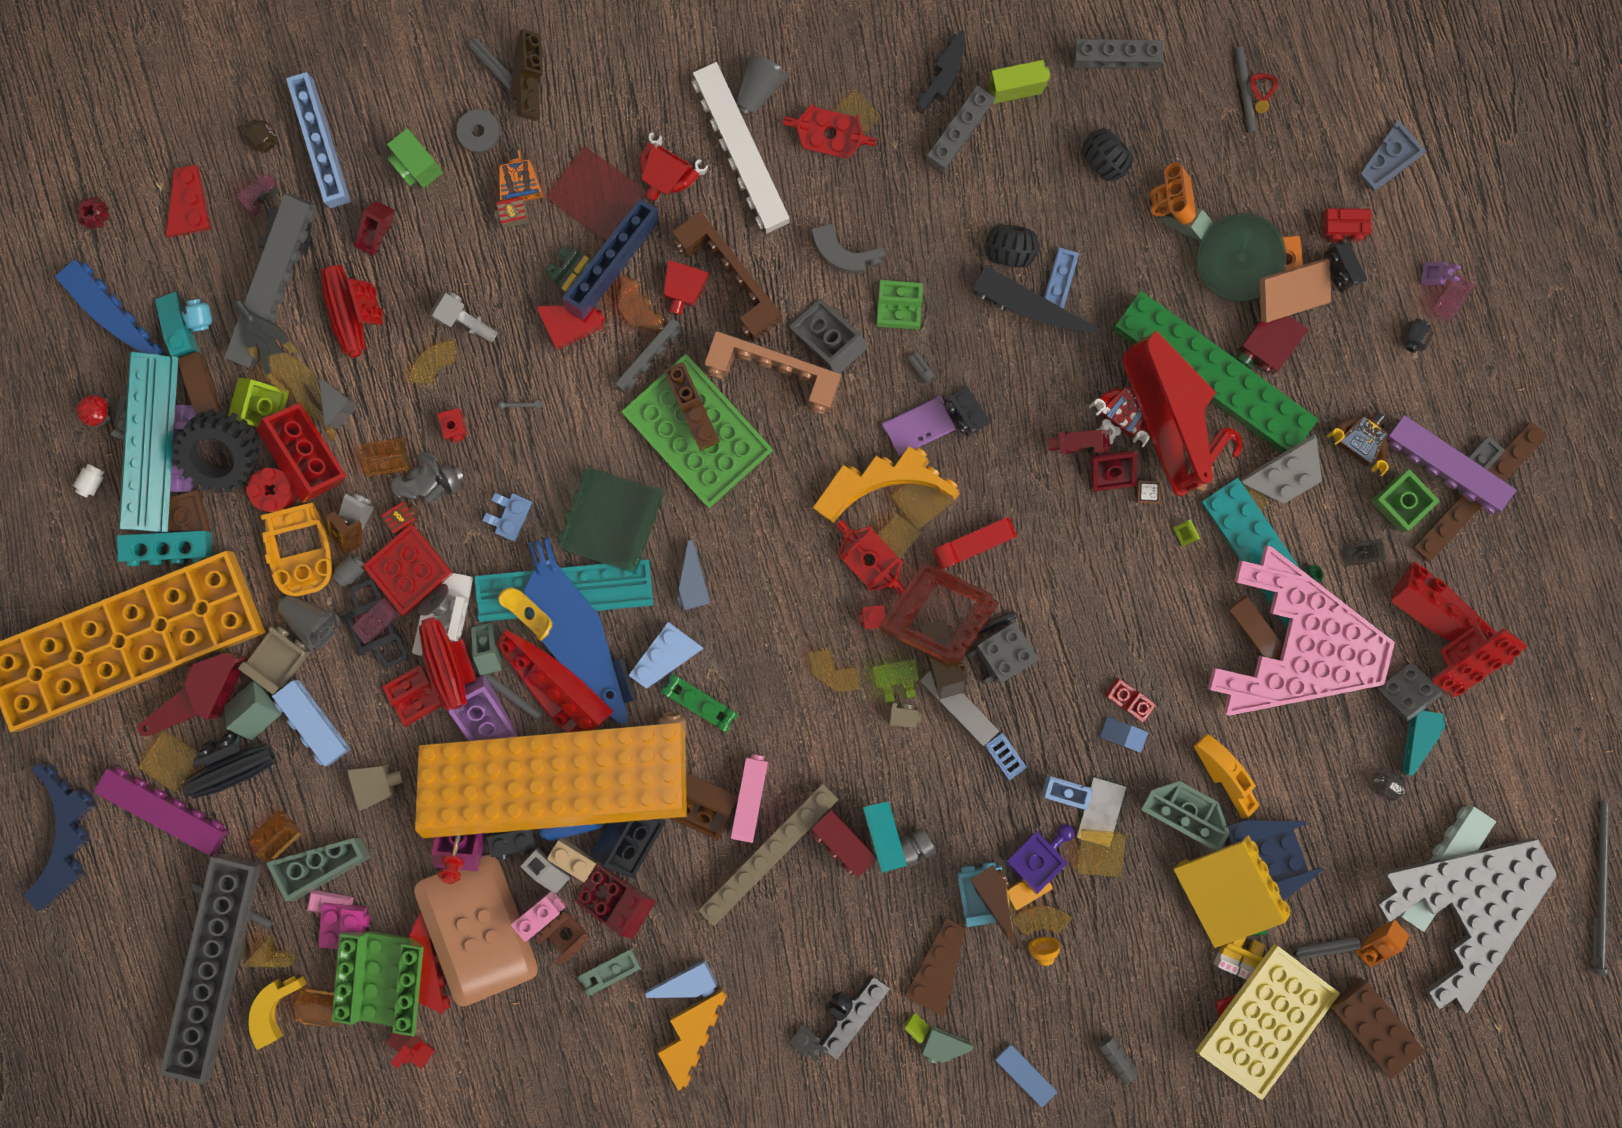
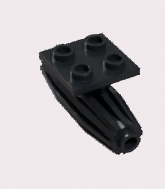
(226, 765)

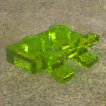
(896, 674)

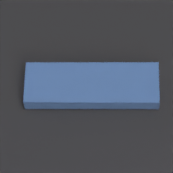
(1061, 276)
(1026, 1075)

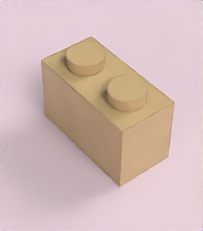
(572, 859)

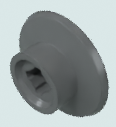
(436, 602)

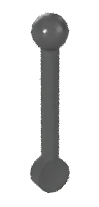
(537, 404)

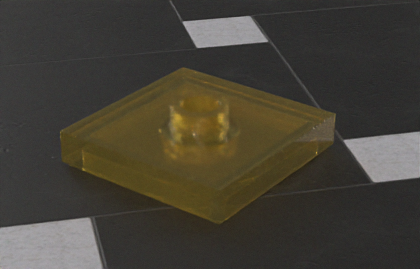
(169, 761)
(1101, 853)

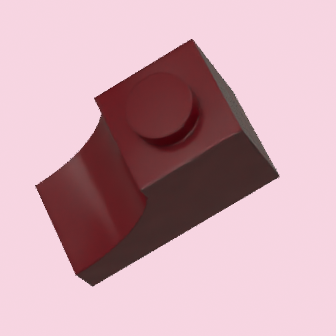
(373, 226)

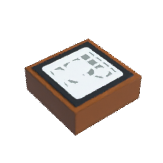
(1148, 492)

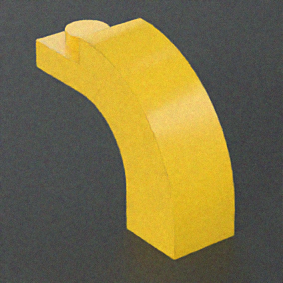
(262, 1018)

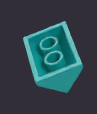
(884, 837)

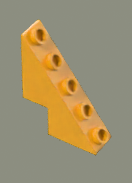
(691, 1028)

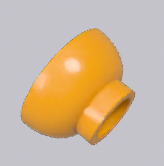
(1044, 950)

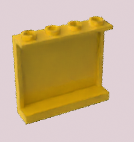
(1232, 892)

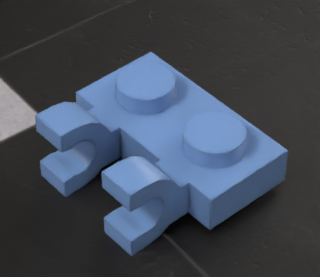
(513, 516)

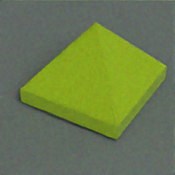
(1186, 532)

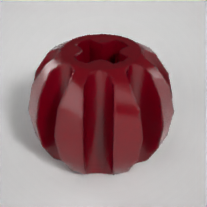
(85, 210)

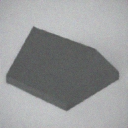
(335, 406)

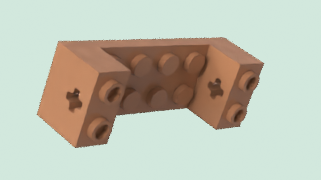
(723, 352)

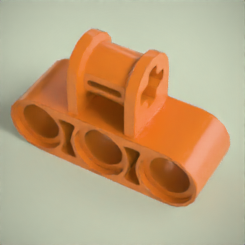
(1174, 195)

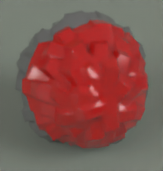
(93, 411)

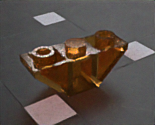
(637, 308)

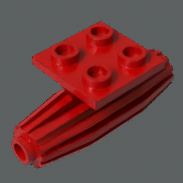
(348, 307)
(446, 664)

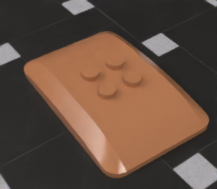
(475, 933)

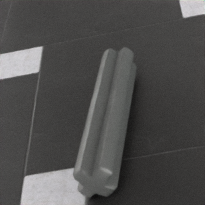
(491, 62)
(1327, 948)

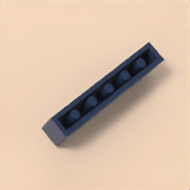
(611, 259)

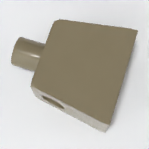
(373, 784)

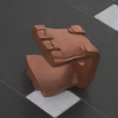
(568, 946)

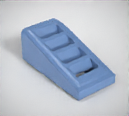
(995, 741)

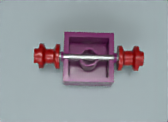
(456, 854)

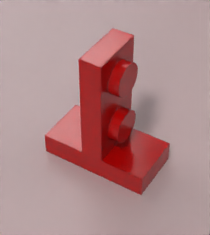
(410, 1049)

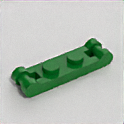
(699, 703)

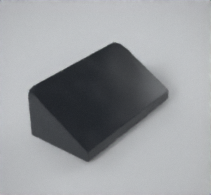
(624, 680)

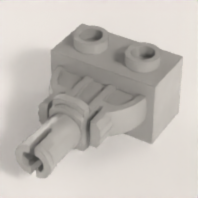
(449, 309)

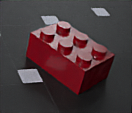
(843, 843)

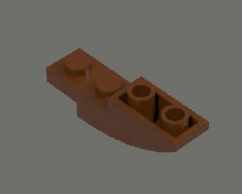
(691, 406)

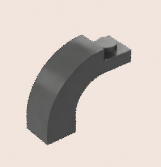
(841, 259)

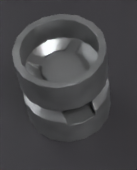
(917, 847)

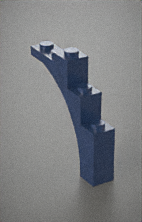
(70, 837)

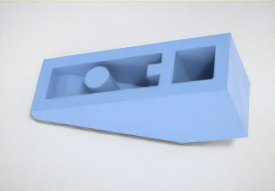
(689, 983)

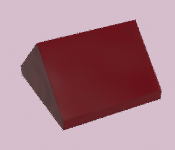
(1113, 470)

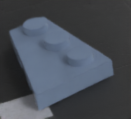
(1392, 157)

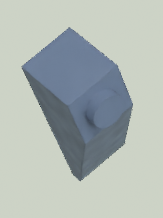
(692, 583)

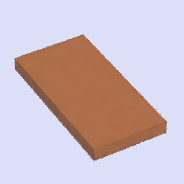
(1295, 290)

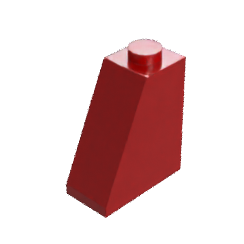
(568, 328)

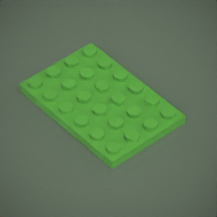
(708, 471)

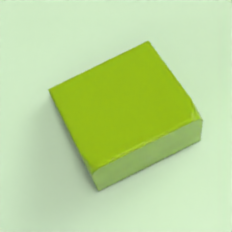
(916, 1027)

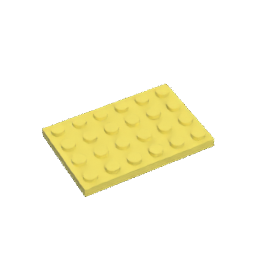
(1267, 1021)

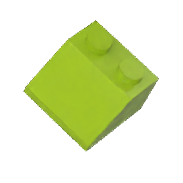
(256, 401)

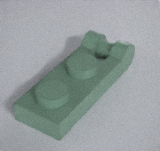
(610, 971)

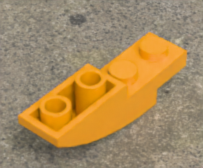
(1226, 769)

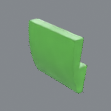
(899, 304)

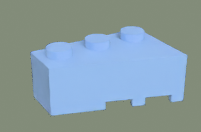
(664, 655)

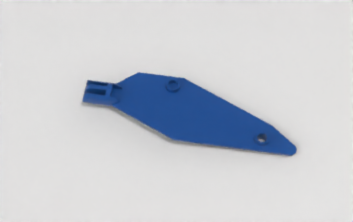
(576, 629)

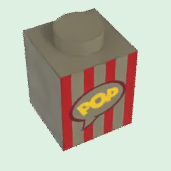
(512, 212)

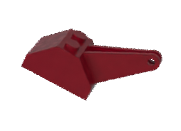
(204, 695)

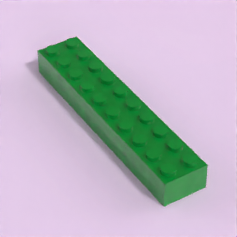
(1237, 388)

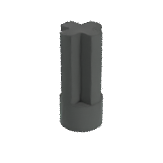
(921, 367)

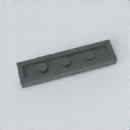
(643, 363)

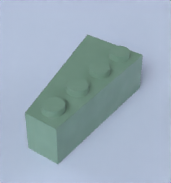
(309, 870)

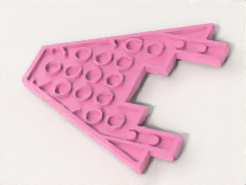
(1324, 647)

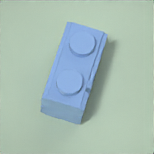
(1067, 792)

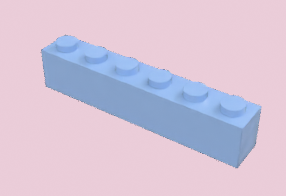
(318, 140)

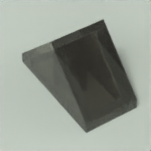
(1363, 552)

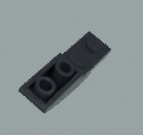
(947, 67)

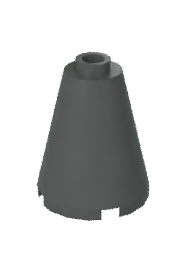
(759, 83)
(309, 622)

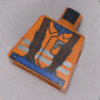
(518, 179)

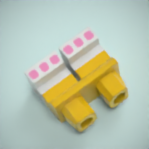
(1239, 960)

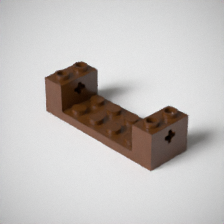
(697, 233)

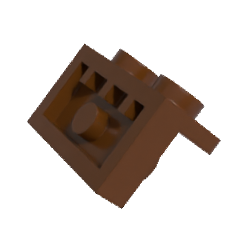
(345, 536)

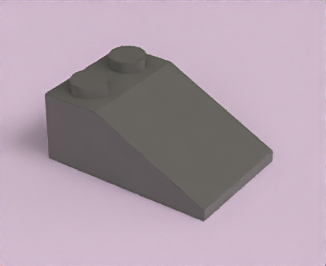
(829, 336)

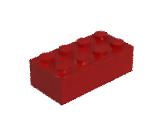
(300, 452)

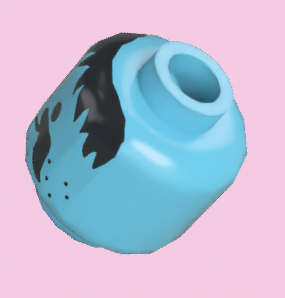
(196, 315)

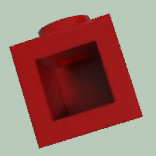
(453, 425)
(872, 616)

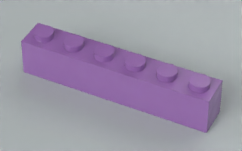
(1450, 465)

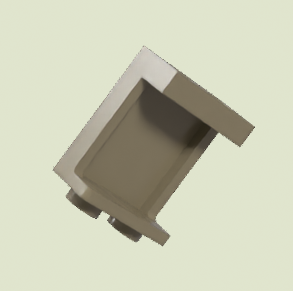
(275, 660)

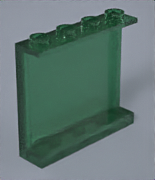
(610, 520)

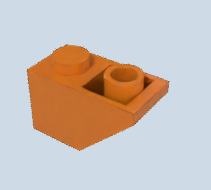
(1383, 943)

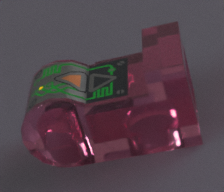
(257, 193)

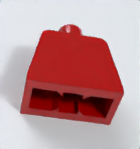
(683, 286)

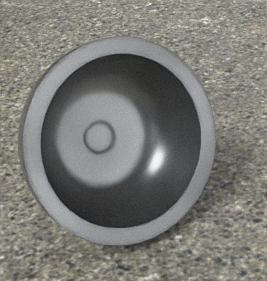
(450, 478)

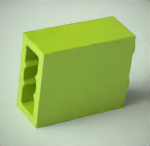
(1018, 81)

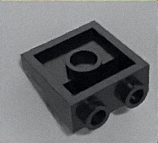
(508, 842)

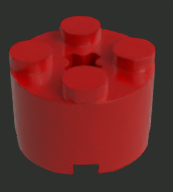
(260, 490)

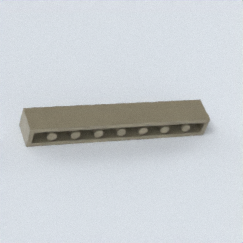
(768, 854)

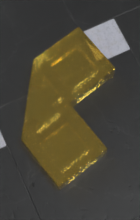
(838, 680)

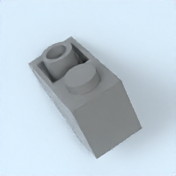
(356, 508)
(544, 871)

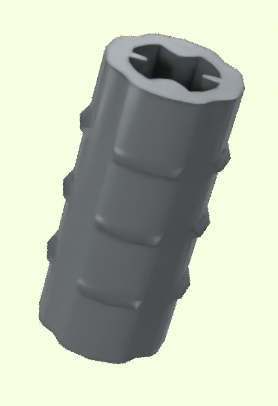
(1118, 1059)

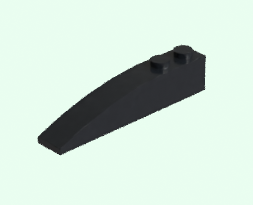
(1026, 302)

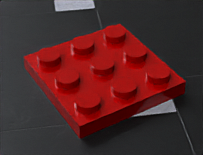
(408, 569)

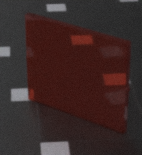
(596, 193)

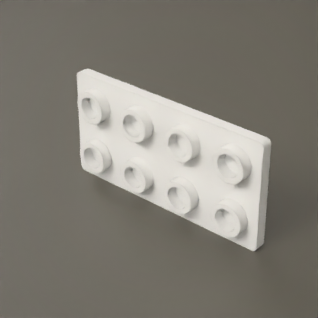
(454, 616)

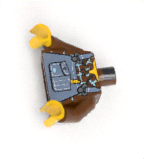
(1364, 440)

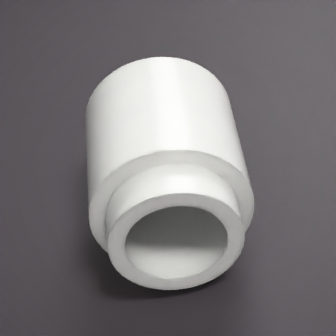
(88, 480)

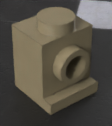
(904, 716)

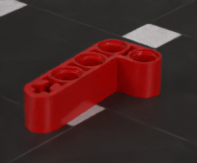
(974, 543)

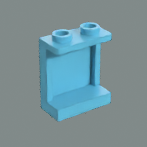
(973, 908)

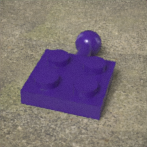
(1038, 860)

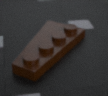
(936, 972)

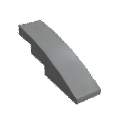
(964, 712)

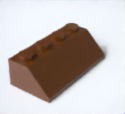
(706, 807)

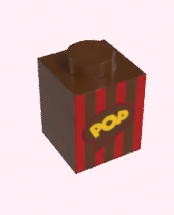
(400, 517)

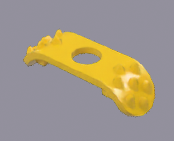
(517, 603)

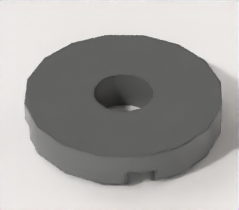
(472, 120)

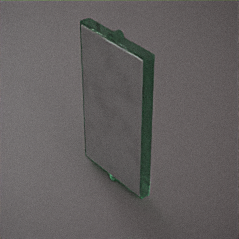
(1103, 806)

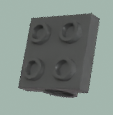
(1409, 692)

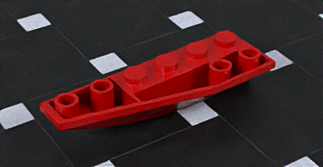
(1436, 605)
(554, 686)

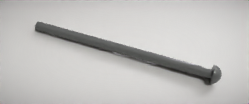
(1600, 923)

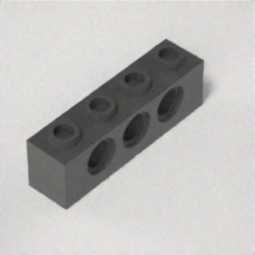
(1117, 54)
(960, 129)

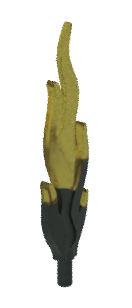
(275, 360)

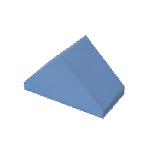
(1123, 734)

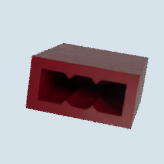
(1273, 342)

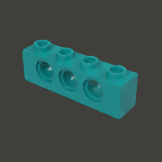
(129, 547)

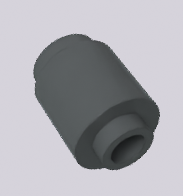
(348, 570)

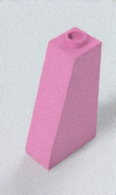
(749, 798)

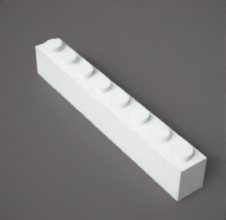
(741, 148)

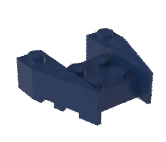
(1278, 849)

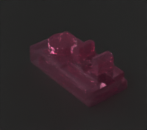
(1452, 298)
(375, 621)

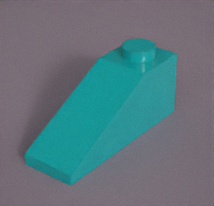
(177, 337)
(1421, 737)

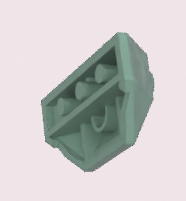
(1188, 813)

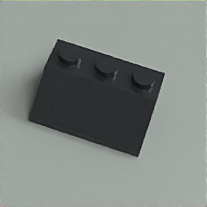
(626, 844)

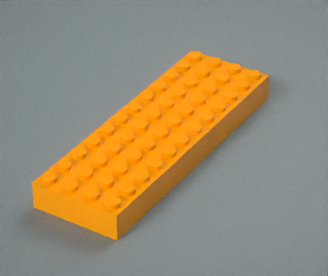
(125, 640)
(551, 781)

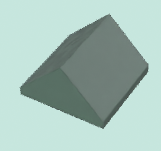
(250, 711)

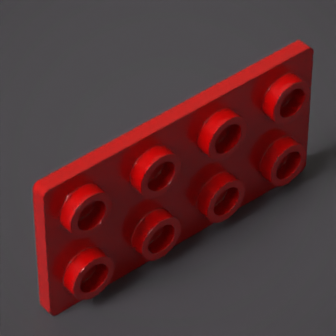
(1474, 657)

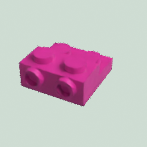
(340, 919)

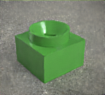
(413, 160)

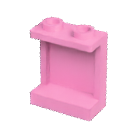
(538, 916)

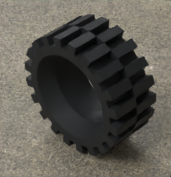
(226, 430)

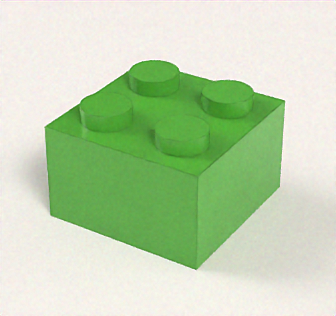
(1405, 501)

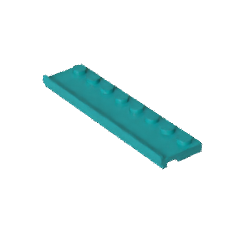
(148, 442)
(599, 584)

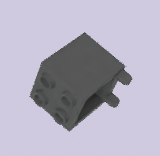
(1004, 653)

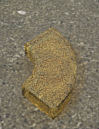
(431, 361)
(1041, 918)

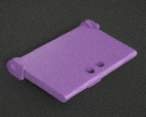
(917, 423)

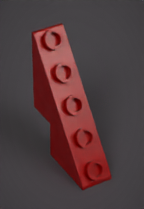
(432, 980)

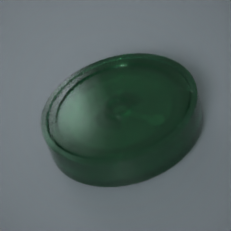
(1238, 254)

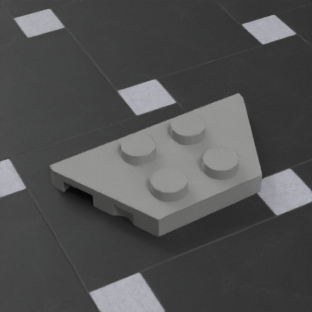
(1288, 473)

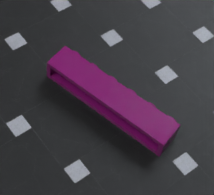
(161, 810)

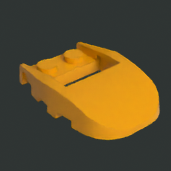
(301, 572)

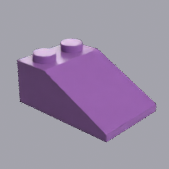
(483, 715)

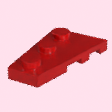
(187, 203)

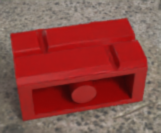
(1346, 223)

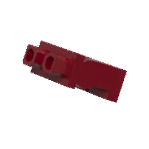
(1079, 441)

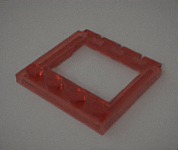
(915, 596)

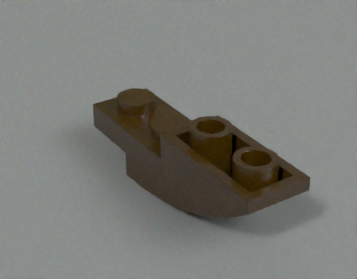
(525, 74)

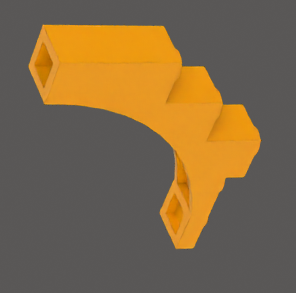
(849, 486)

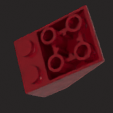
(614, 901)

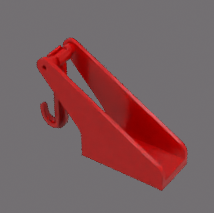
(1174, 410)

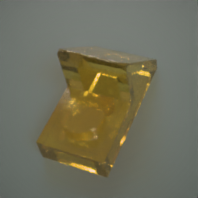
(264, 957)

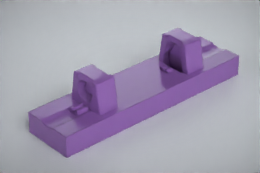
(183, 414)

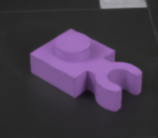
(1437, 272)

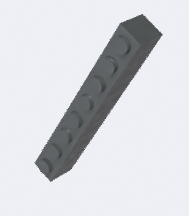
(273, 271)

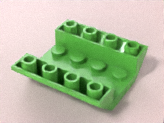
(378, 980)

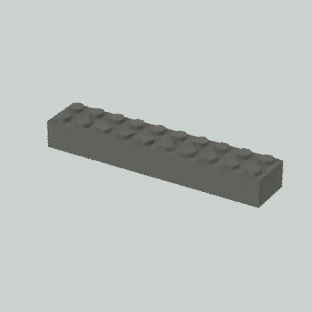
(210, 968)

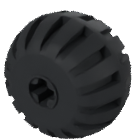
(1107, 154)
(1011, 245)

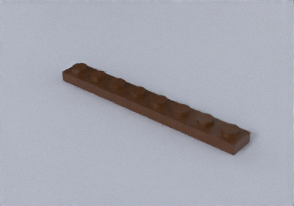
(1463, 509)

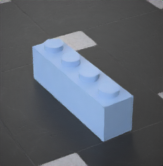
(311, 723)

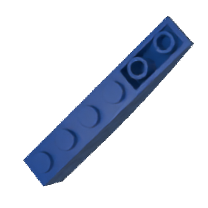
(105, 308)

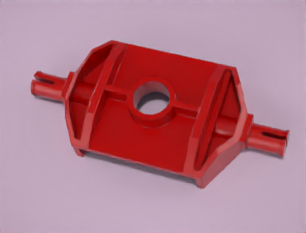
(817, 120)
(886, 566)

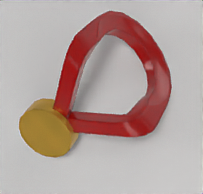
(1262, 104)

